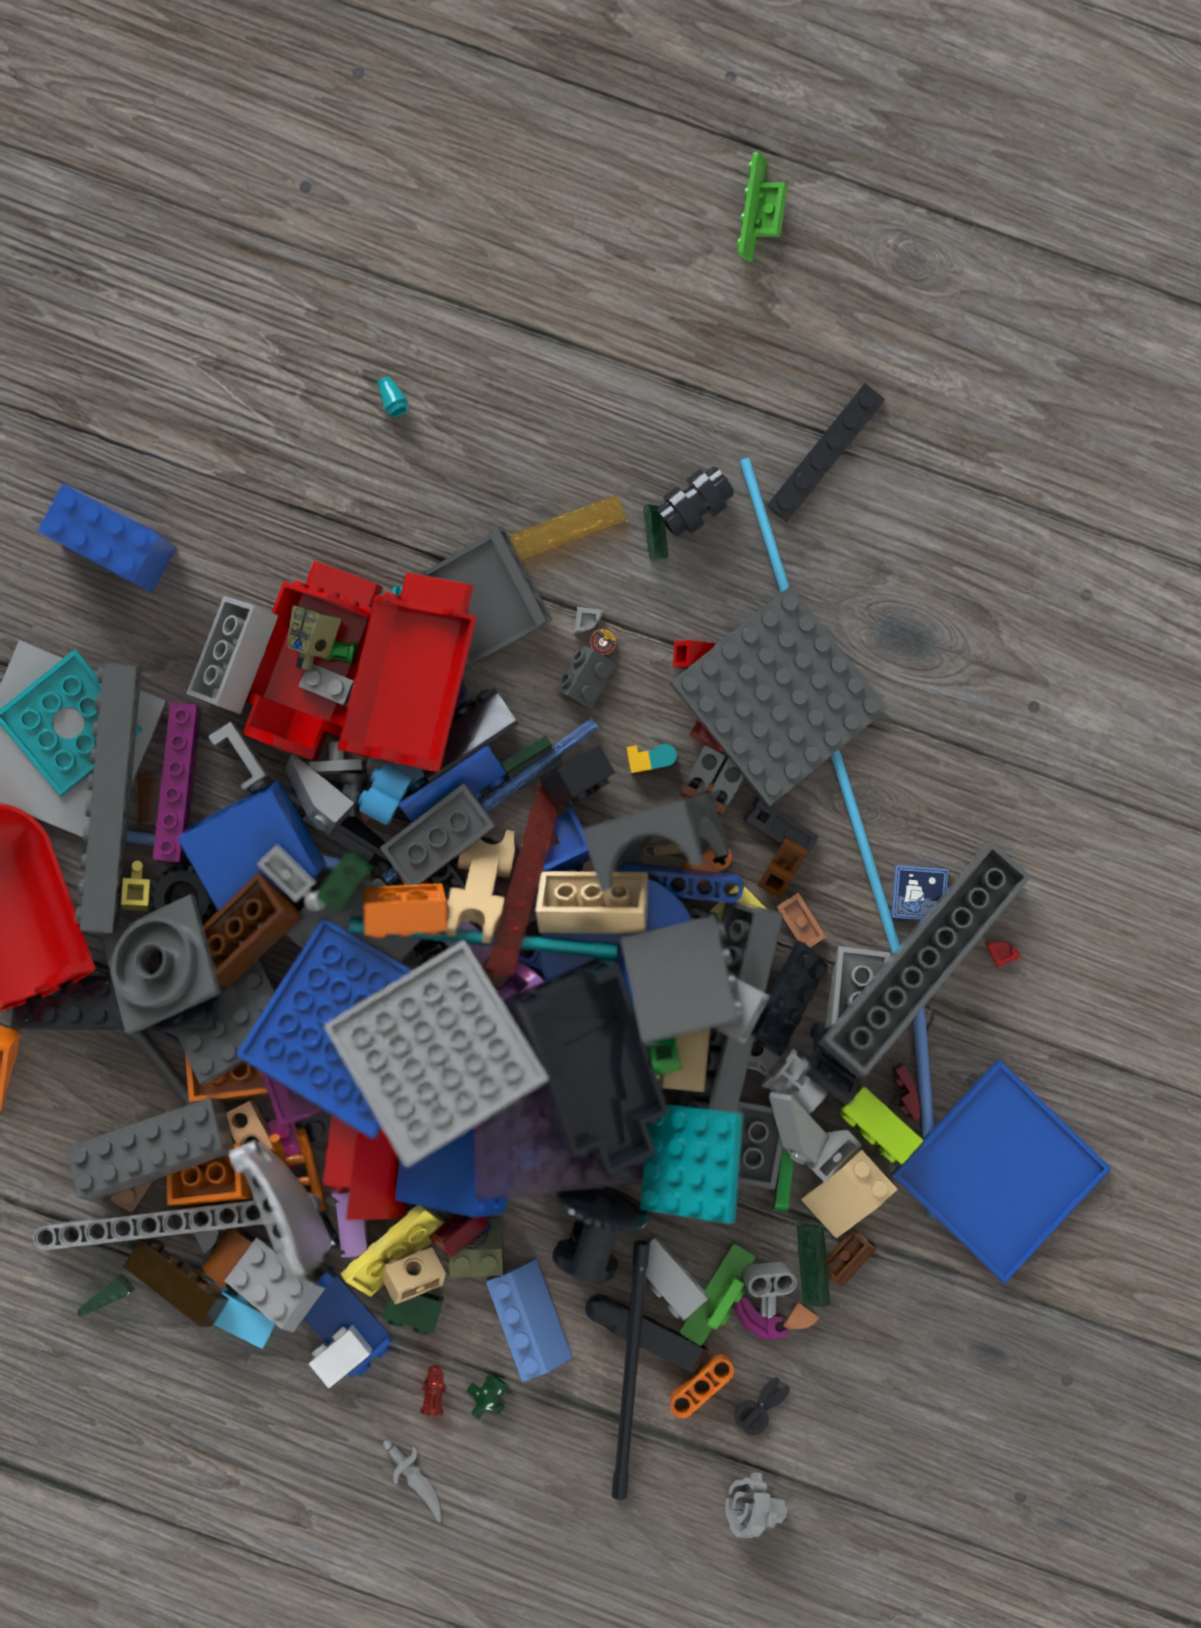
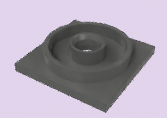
(186, 969)

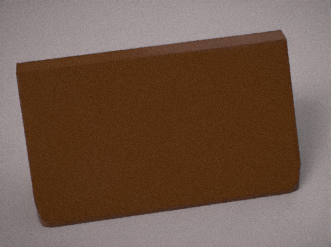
(848, 1257)

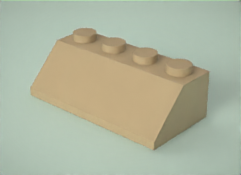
(576, 905)
(693, 1057)

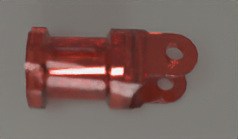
(434, 1389)

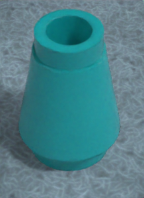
(392, 397)

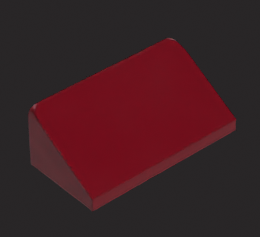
(458, 1232)

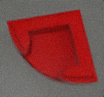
(1002, 952)

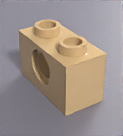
(405, 1286)

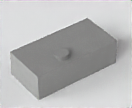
(232, 654)

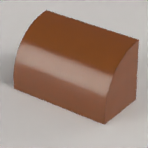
(227, 1254)

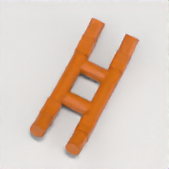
(306, 1156)

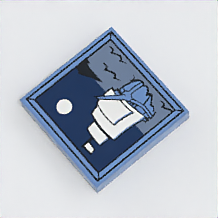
(917, 890)

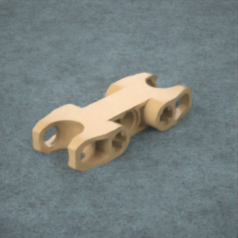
(477, 900)

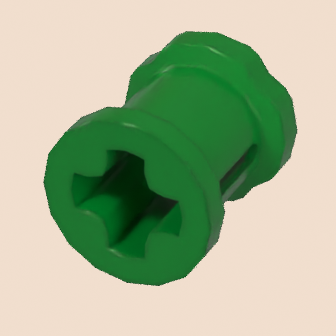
(343, 651)

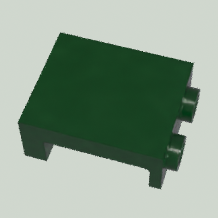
(345, 882)

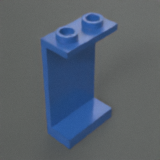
(340, 1308)

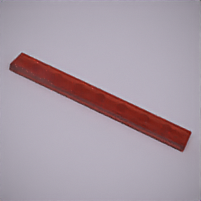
(523, 885)

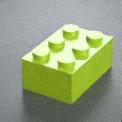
(880, 1125)

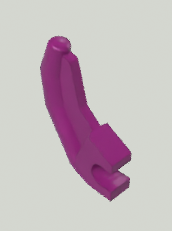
(759, 1325)

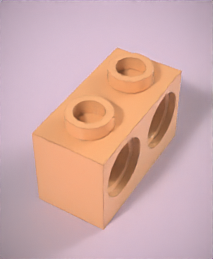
(255, 1125)

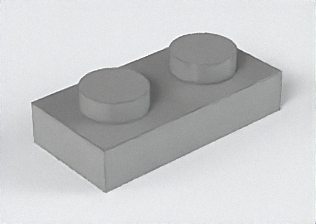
(327, 684)

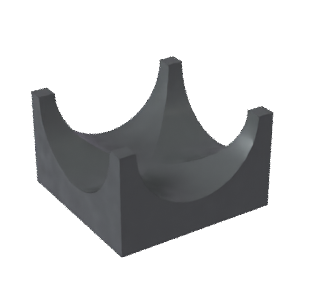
(679, 821)

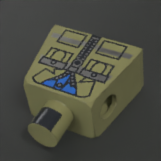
(311, 635)

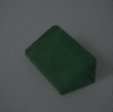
(655, 533)

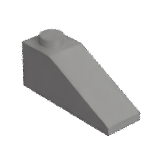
(319, 798)
(797, 1129)

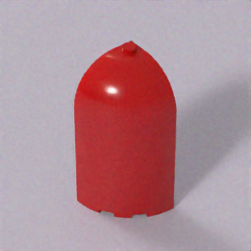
(37, 917)

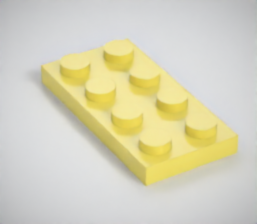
(399, 1242)

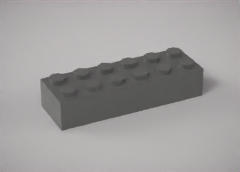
(150, 1149)

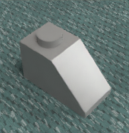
(837, 1151)

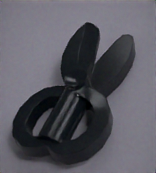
(766, 1401)

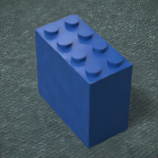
(107, 538)
(236, 838)
(447, 1180)

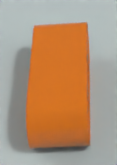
(696, 1397)

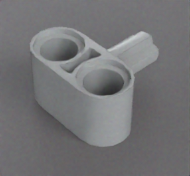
(768, 1285)

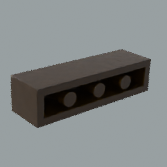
(176, 1282)

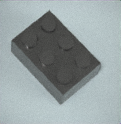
(759, 1145)

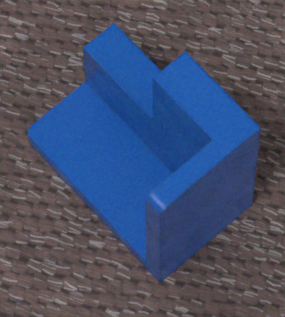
(572, 846)

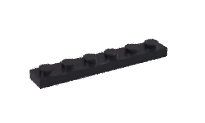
(825, 452)

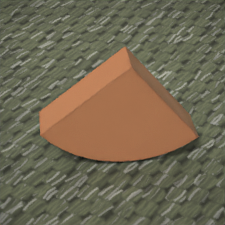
(800, 1318)

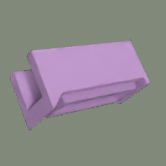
(353, 1233)

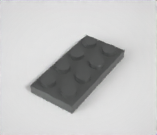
(438, 836)

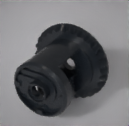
(598, 1217)

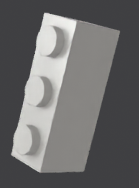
(673, 1281)

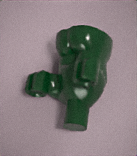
(488, 1395)

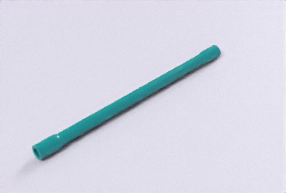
(594, 949)

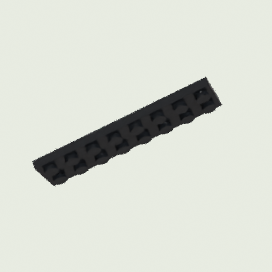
(94, 1006)

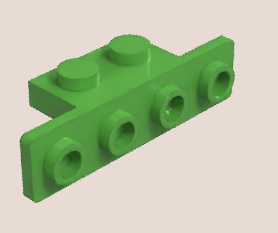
(763, 208)
(723, 1290)

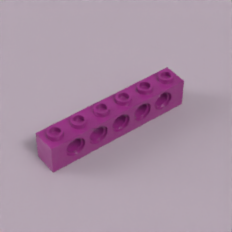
(177, 782)

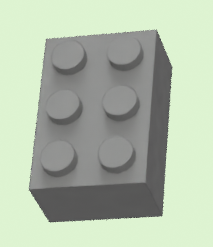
(270, 1288)

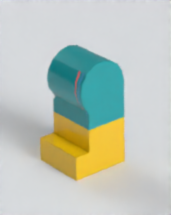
(648, 760)

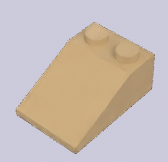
(849, 1194)

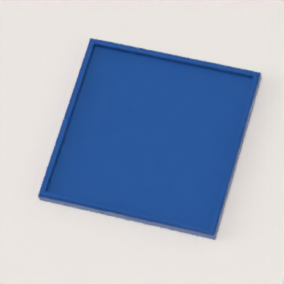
(1001, 1171)

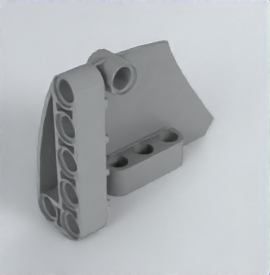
(301, 1224)

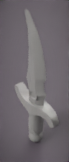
(414, 1477)

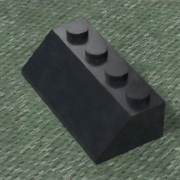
(473, 729)

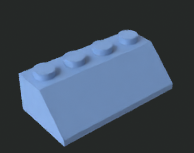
(529, 1319)

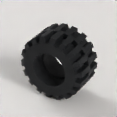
(170, 878)

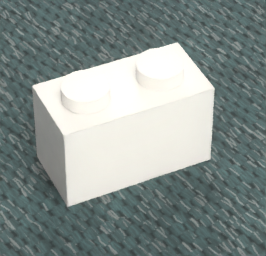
(340, 1355)

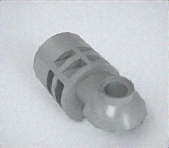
(787, 1077)

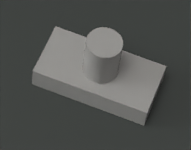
(337, 763)

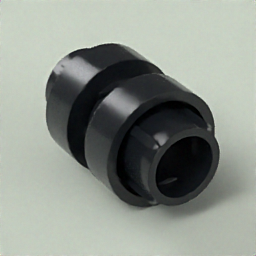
(685, 508)

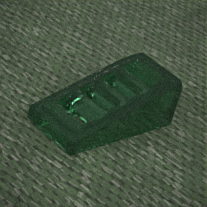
(115, 1290)

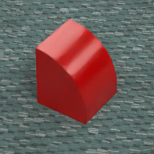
(689, 651)

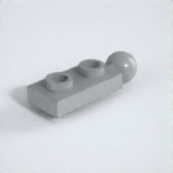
(290, 877)

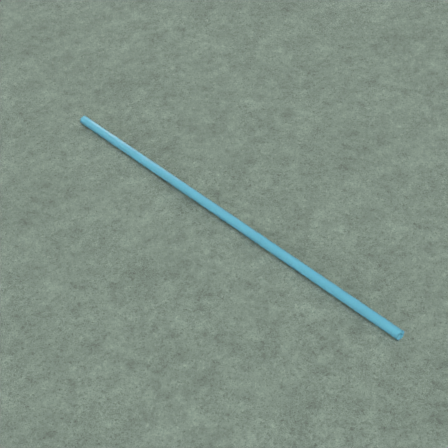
(836, 757)

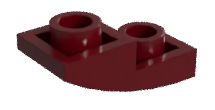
(909, 1099)

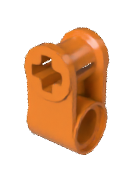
(709, 864)

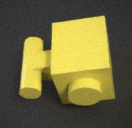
(135, 890)

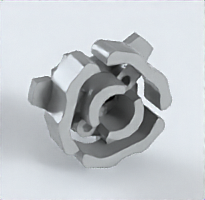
(753, 1510)

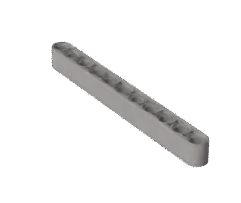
(139, 1227)

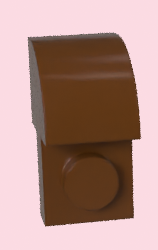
(782, 868)

